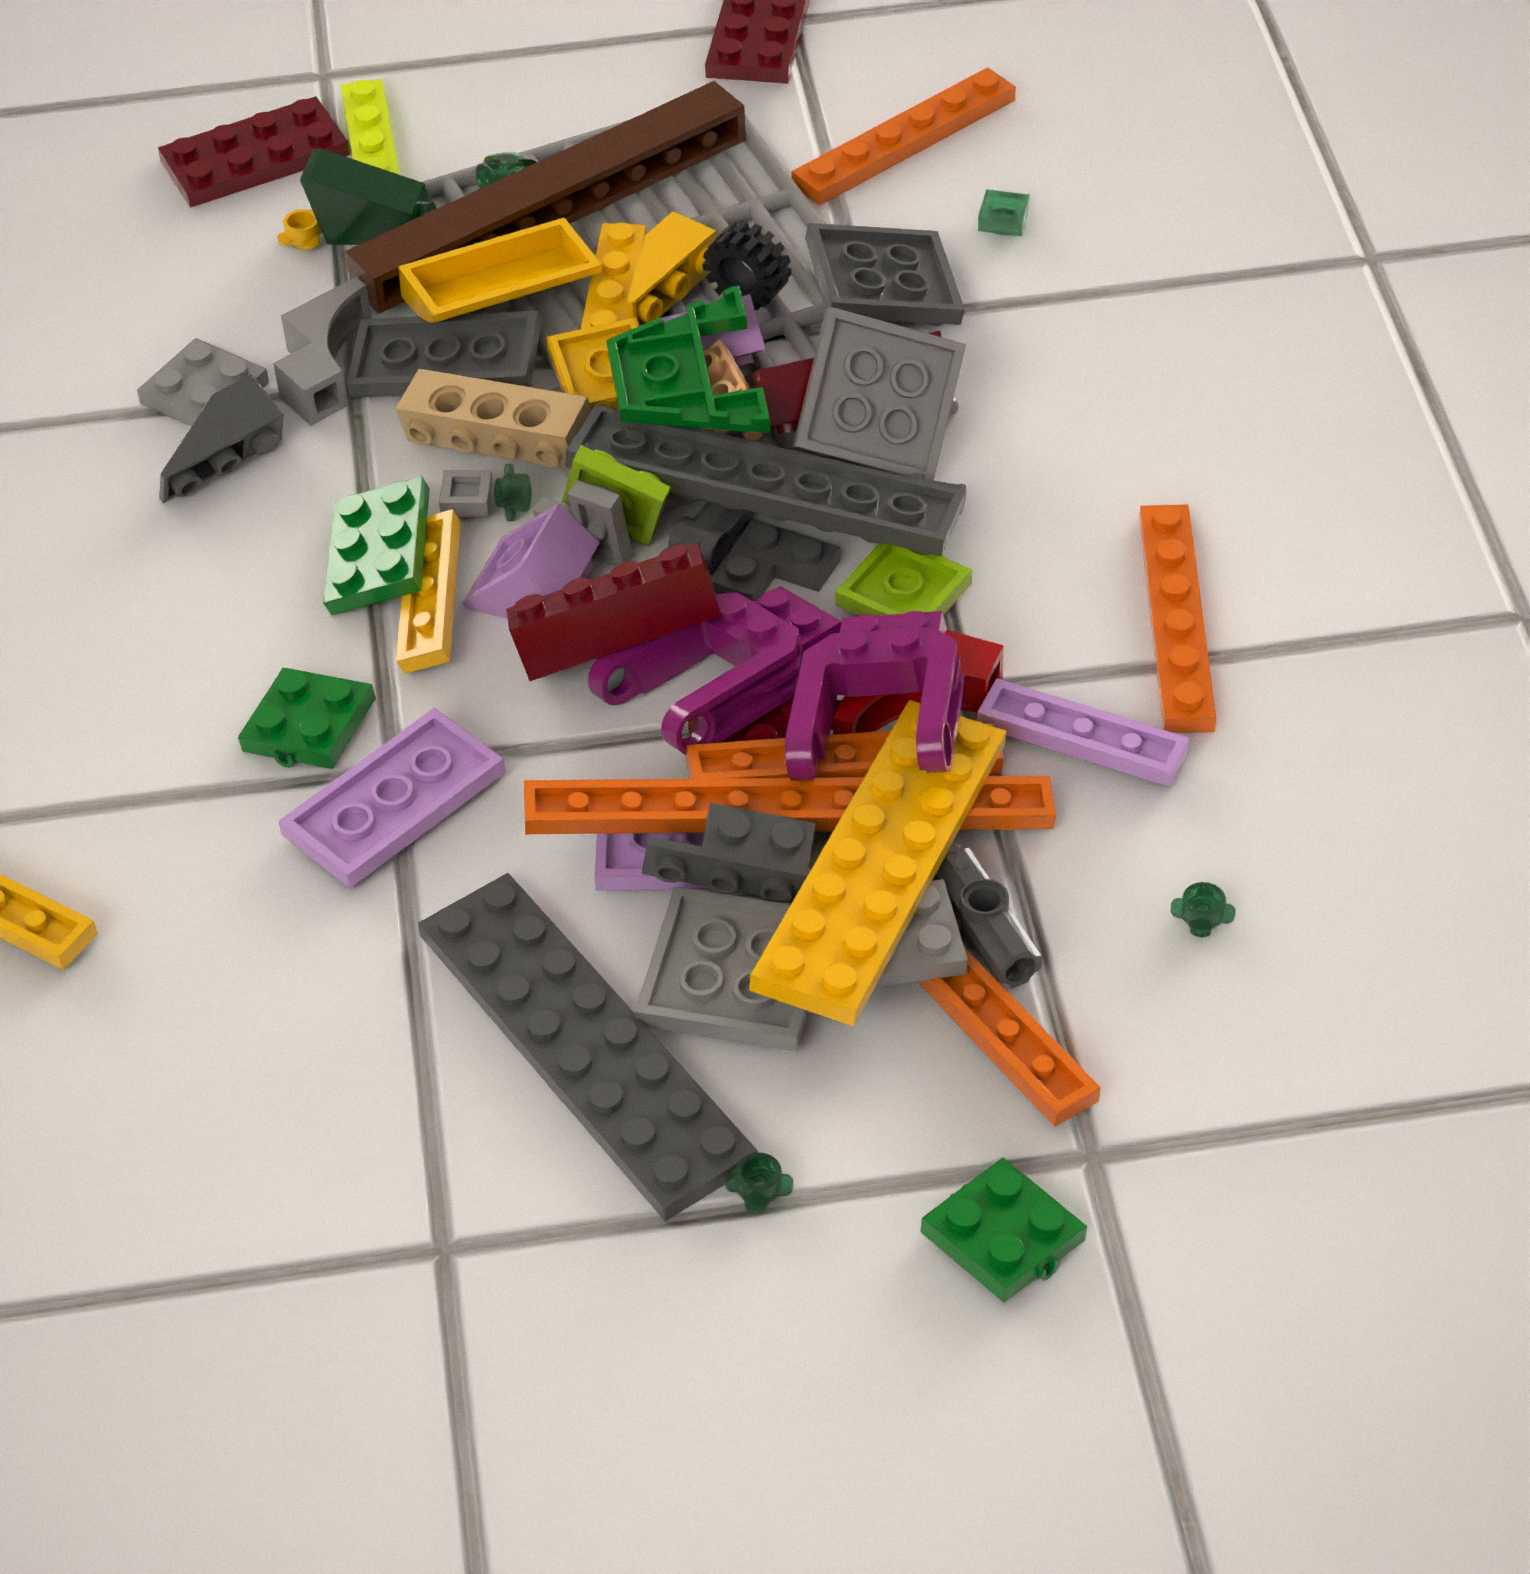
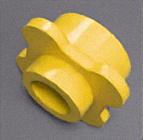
(300, 230)

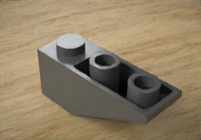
(227, 431)

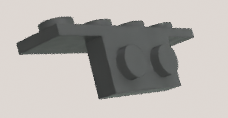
(738, 854)

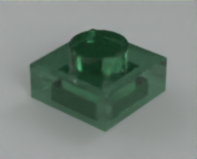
(1003, 212)

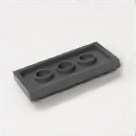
(468, 345)

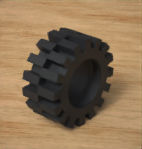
(757, 250)

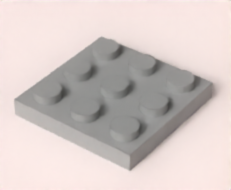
(879, 395)
(705, 967)

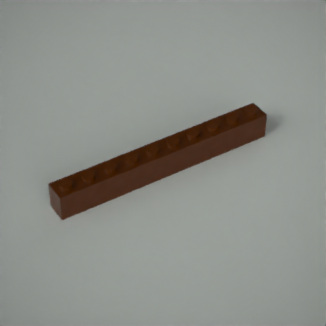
(559, 186)

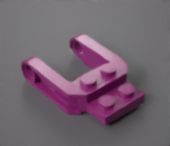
(757, 637)
(878, 658)

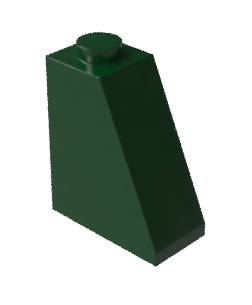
(359, 199)

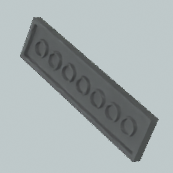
(779, 481)
(587, 1045)

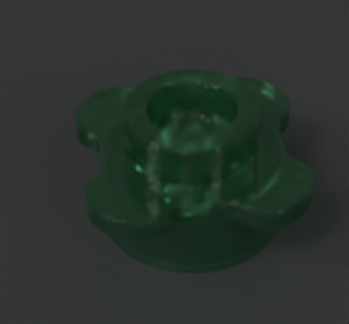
(513, 492)
(1203, 908)
(758, 1168)

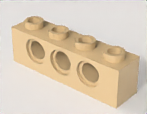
(491, 417)

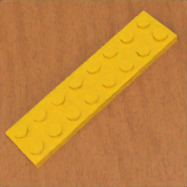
(874, 872)

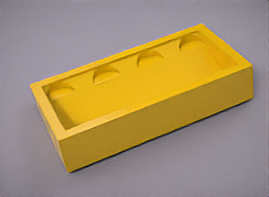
(496, 271)

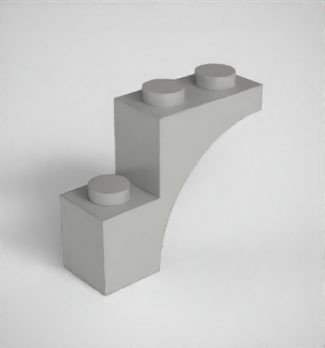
(313, 335)

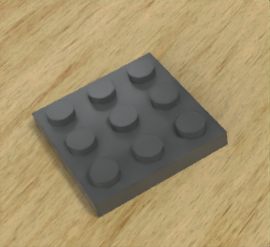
(885, 273)

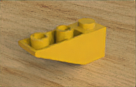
(668, 266)

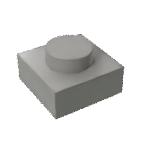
(466, 492)

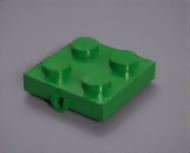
(307, 718)
(1004, 1229)

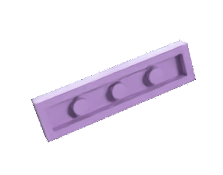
(1084, 732)

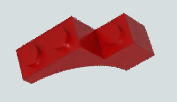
(979, 664)

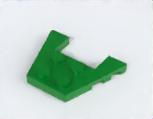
(665, 377)

